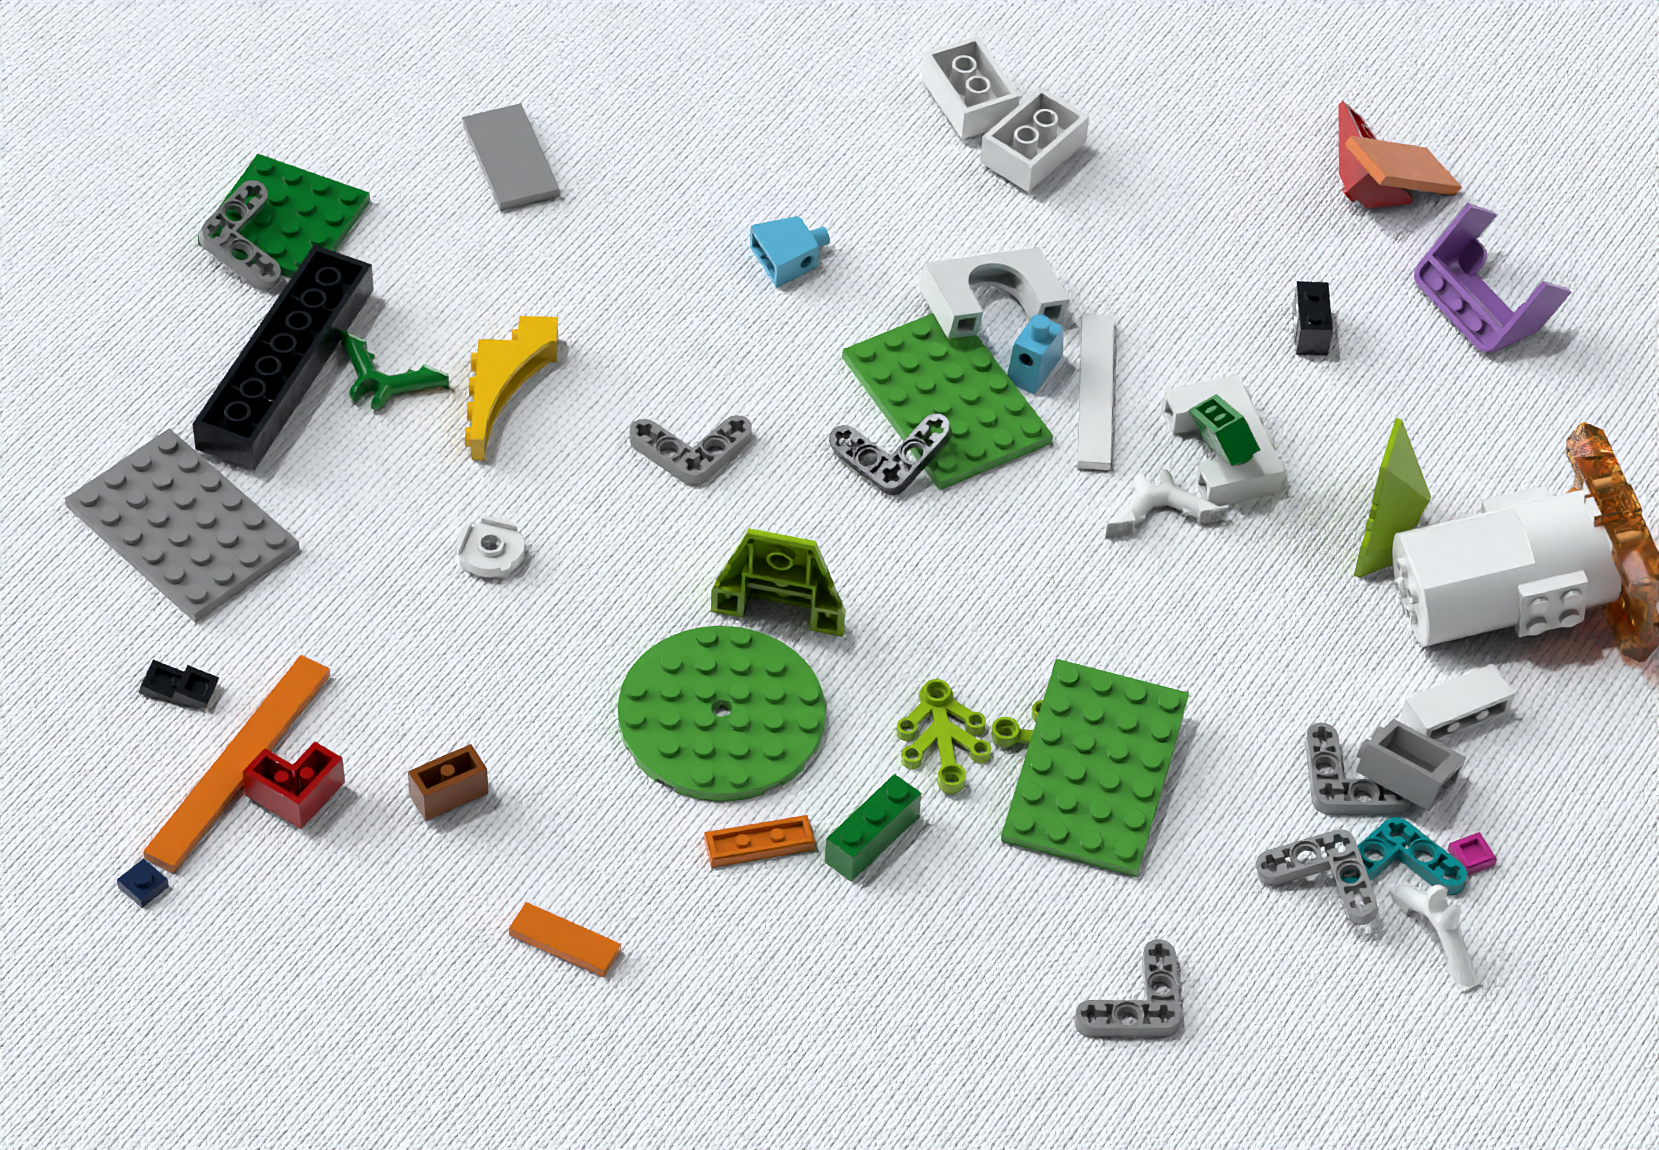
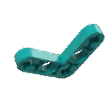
(1394, 849)

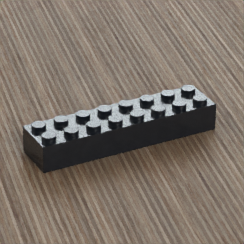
(283, 357)

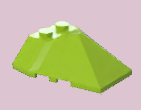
(1396, 502)
(783, 572)

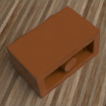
(448, 782)

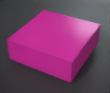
(1472, 853)

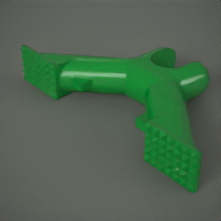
(385, 385)

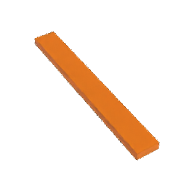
(225, 776)

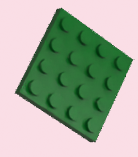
(298, 212)

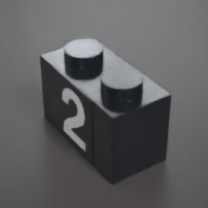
(1312, 318)

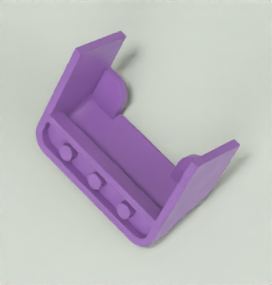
(1452, 283)

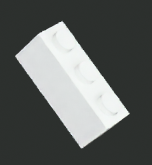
(1458, 704)

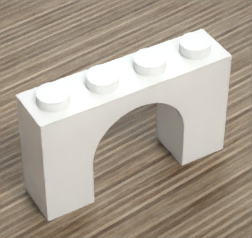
(1020, 272)
(1216, 478)

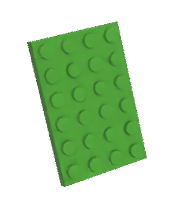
(925, 373)
(1095, 767)

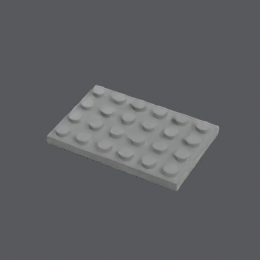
(182, 524)

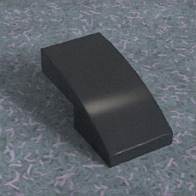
(178, 687)

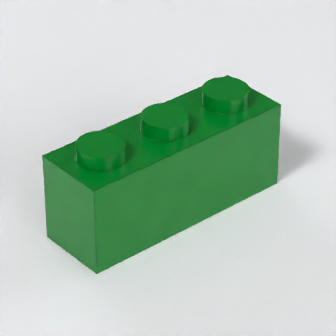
(1224, 430)
(872, 827)

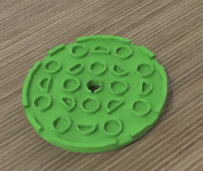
(680, 741)

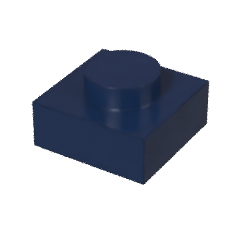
(142, 883)

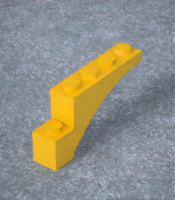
(501, 370)

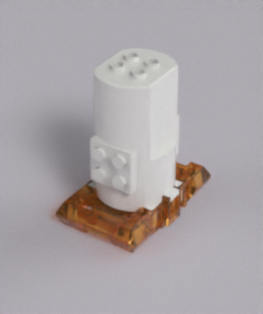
(1538, 560)

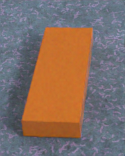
(759, 841)
(565, 939)

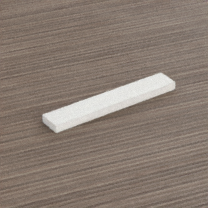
(1095, 392)

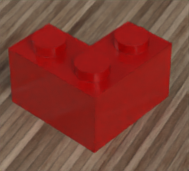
(294, 789)

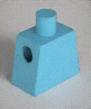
(787, 248)
(1041, 344)

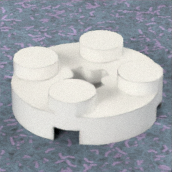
(490, 563)

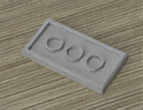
(510, 157)

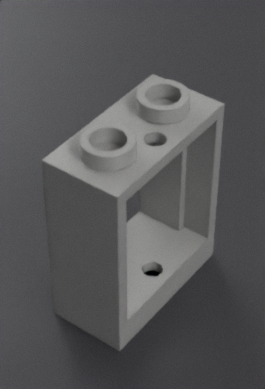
(1410, 764)

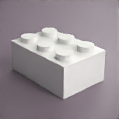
(968, 86)
(1034, 139)

